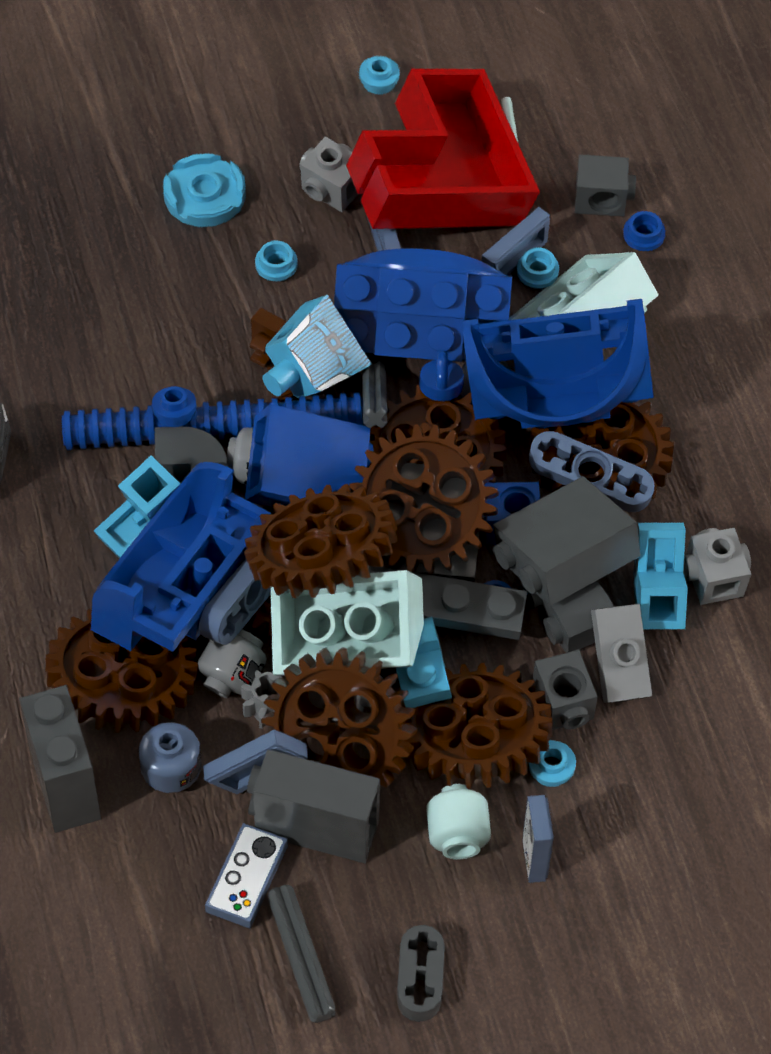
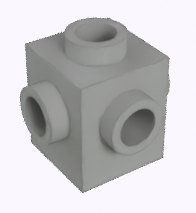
(326, 174)
(717, 565)

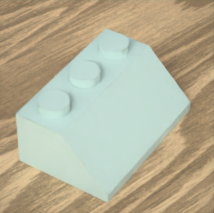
(593, 284)
(373, 617)

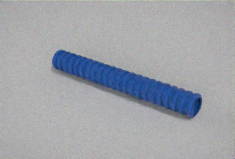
(216, 420)

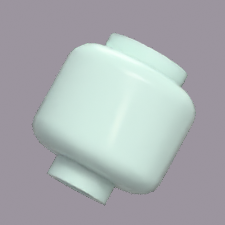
(458, 822)

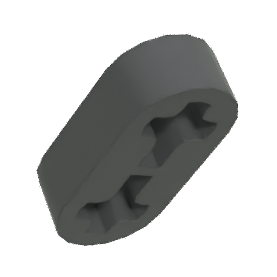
(431, 973)

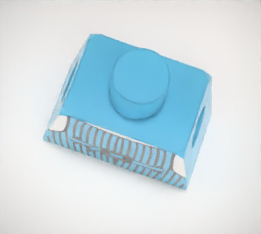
(313, 351)

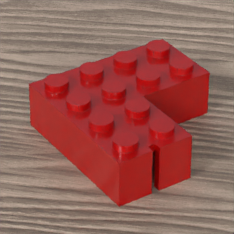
(450, 163)

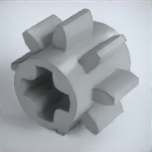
(256, 694)

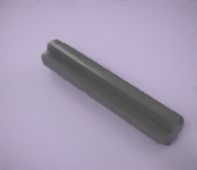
(374, 395)
(301, 953)

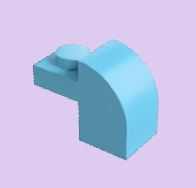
(145, 493)
(660, 575)
(427, 677)

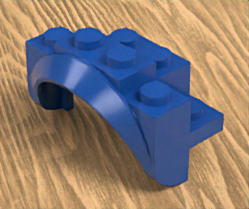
(416, 300)
(558, 365)
(176, 562)

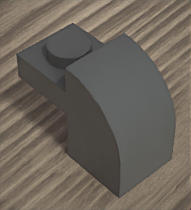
(184, 447)

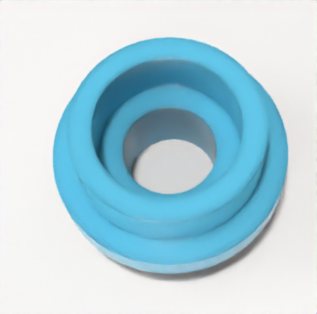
(379, 74)
(276, 253)
(541, 260)
(554, 774)

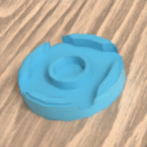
(204, 190)

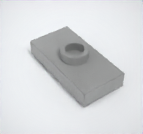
(621, 653)

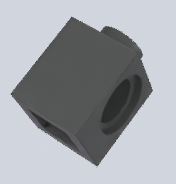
(603, 185)
(568, 674)

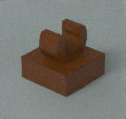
(263, 328)

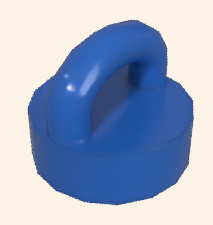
(441, 378)

